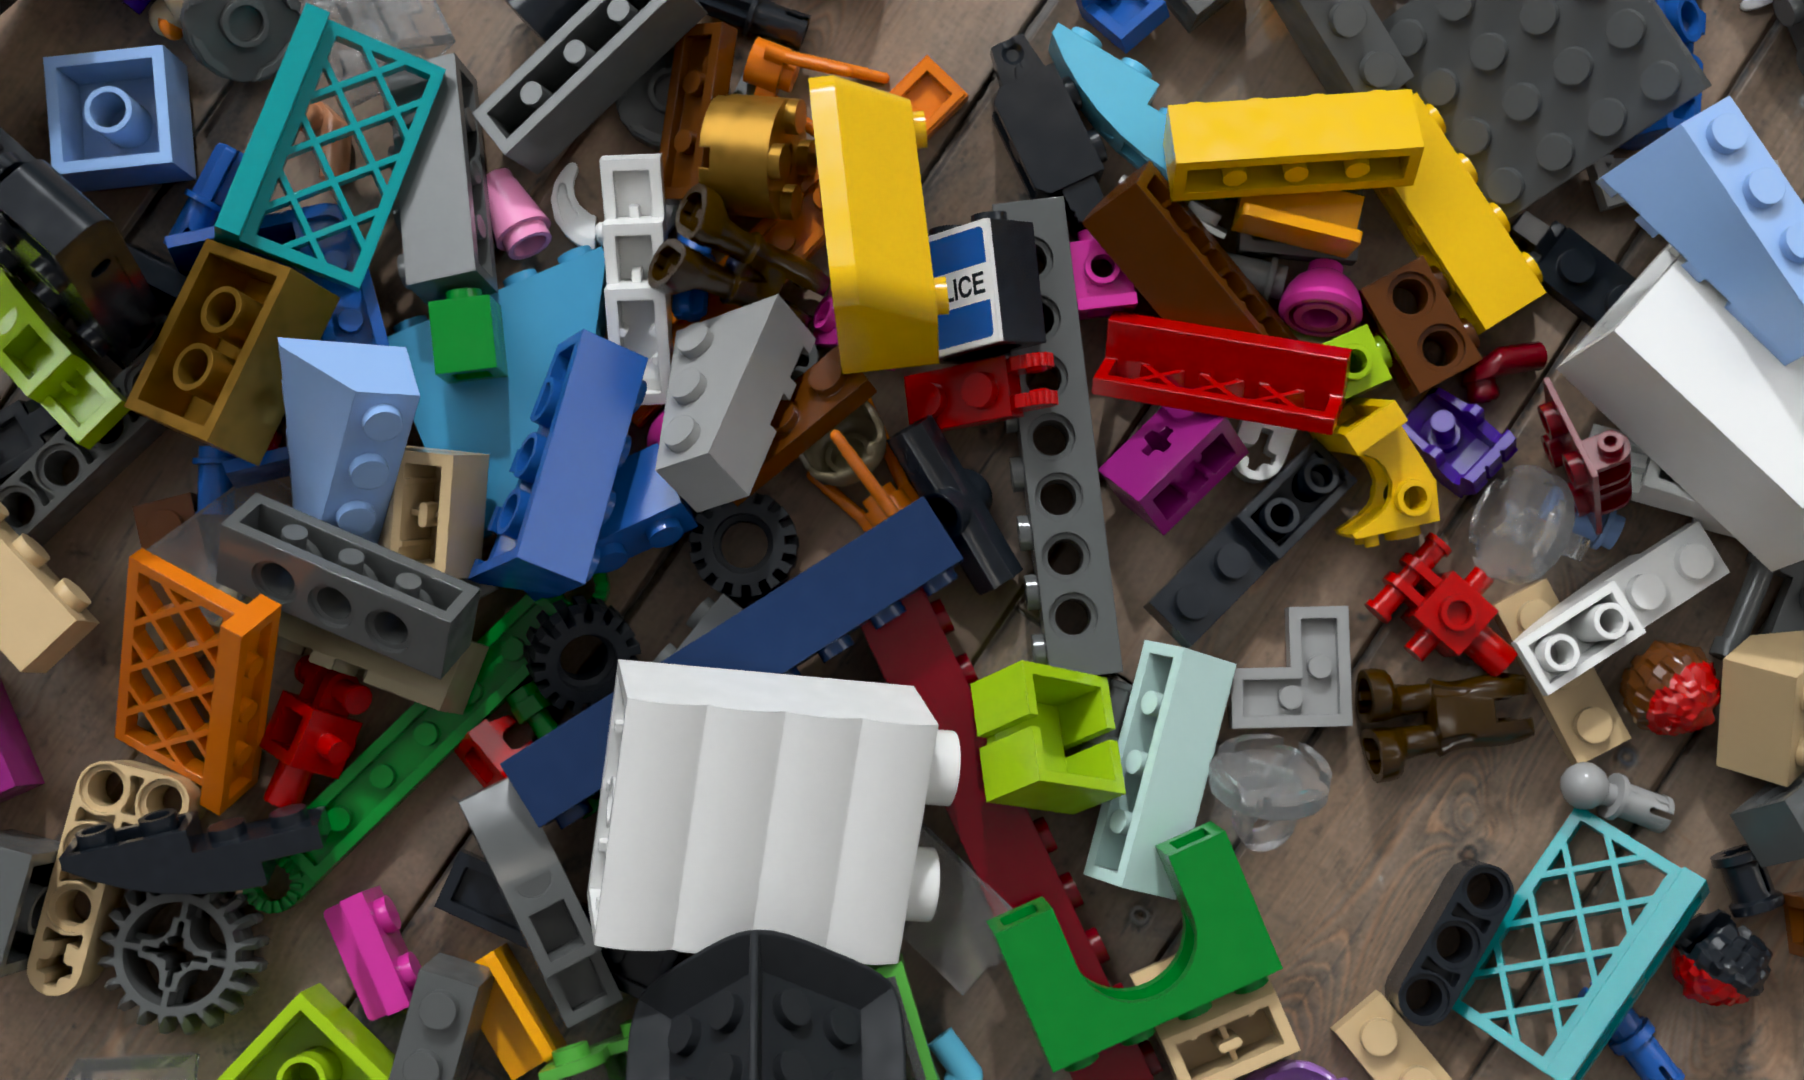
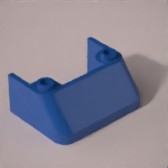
(353, 320)

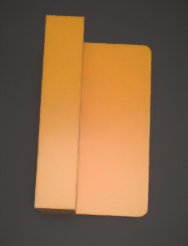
(1306, 220)
(516, 1017)

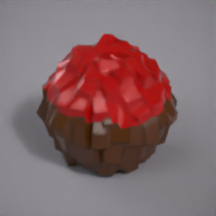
(1671, 689)

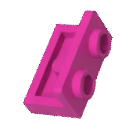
(374, 951)

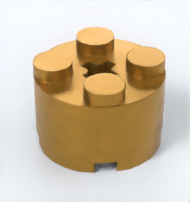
(758, 154)

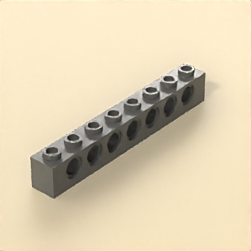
(1098, 645)

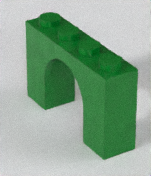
(1219, 953)

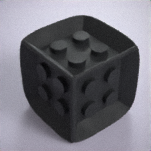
(767, 1012)

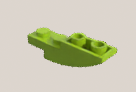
(52, 368)

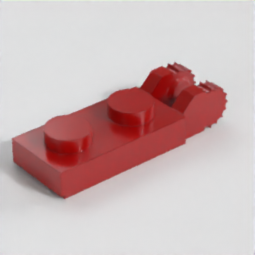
(978, 391)

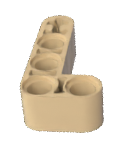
(58, 921)

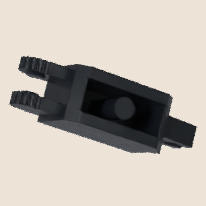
(1044, 131)

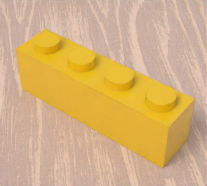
(1292, 145)
(1461, 232)

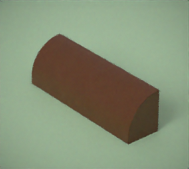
(1177, 258)

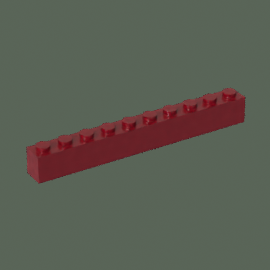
(998, 838)

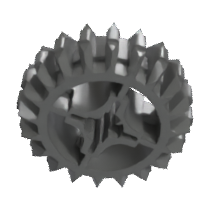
(176, 975)

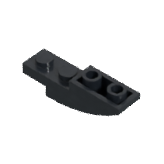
(1250, 543)
(175, 857)

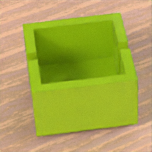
(1029, 722)

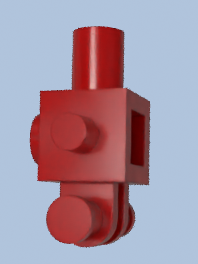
(1449, 611)
(312, 730)

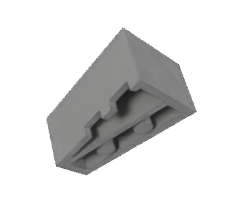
(723, 398)

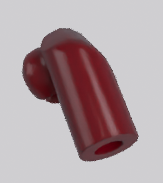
(1502, 361)

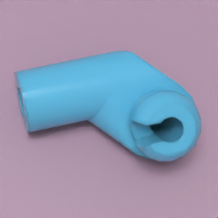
(955, 1057)

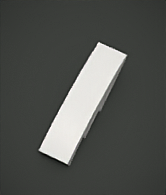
(631, 236)

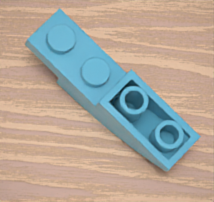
(1113, 95)

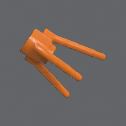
(777, 67)
(883, 499)

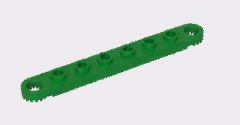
(411, 753)

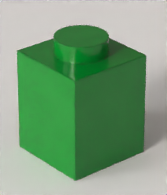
(467, 336)

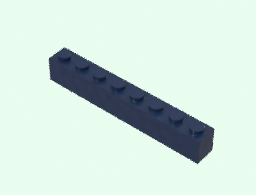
(770, 636)

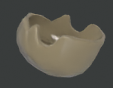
(864, 433)

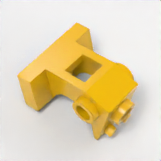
(1376, 435)

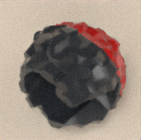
(1720, 961)

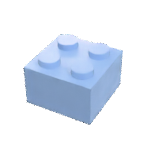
(119, 118)

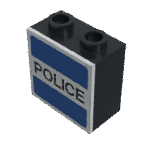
(989, 287)

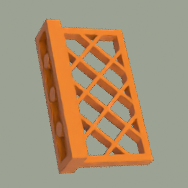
(234, 698)

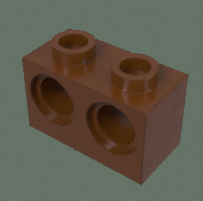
(1406, 332)

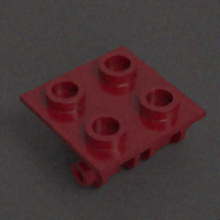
(1595, 466)

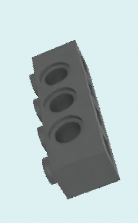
(347, 585)

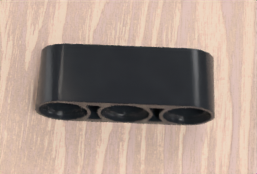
(1476, 929)

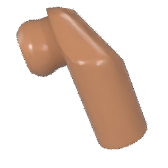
(324, 120)

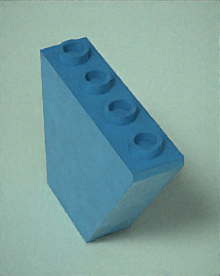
(496, 412)

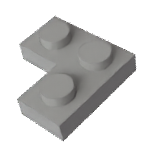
(1311, 687)

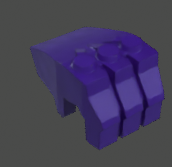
(1457, 442)

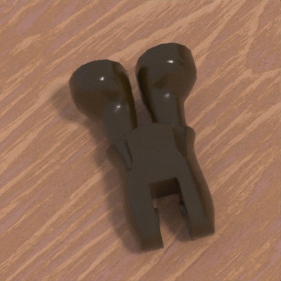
(751, 270)
(1454, 713)

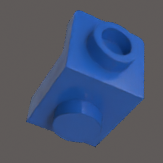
(1124, 20)

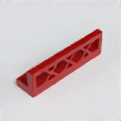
(1224, 371)

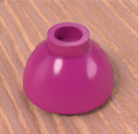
(1321, 301)

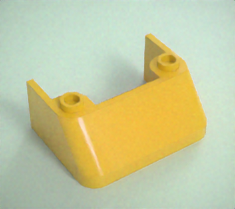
(876, 226)

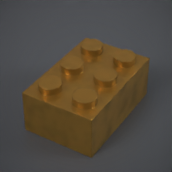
(218, 352)

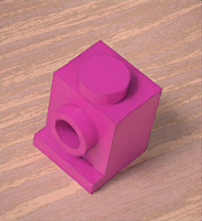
(1099, 295)

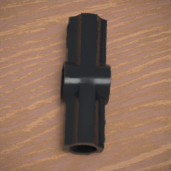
(958, 500)

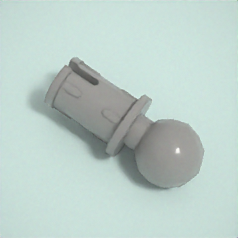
(1588, 787)

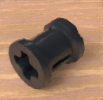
(1747, 882)

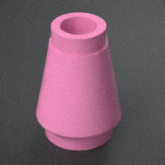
(515, 217)

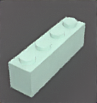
(1164, 762)

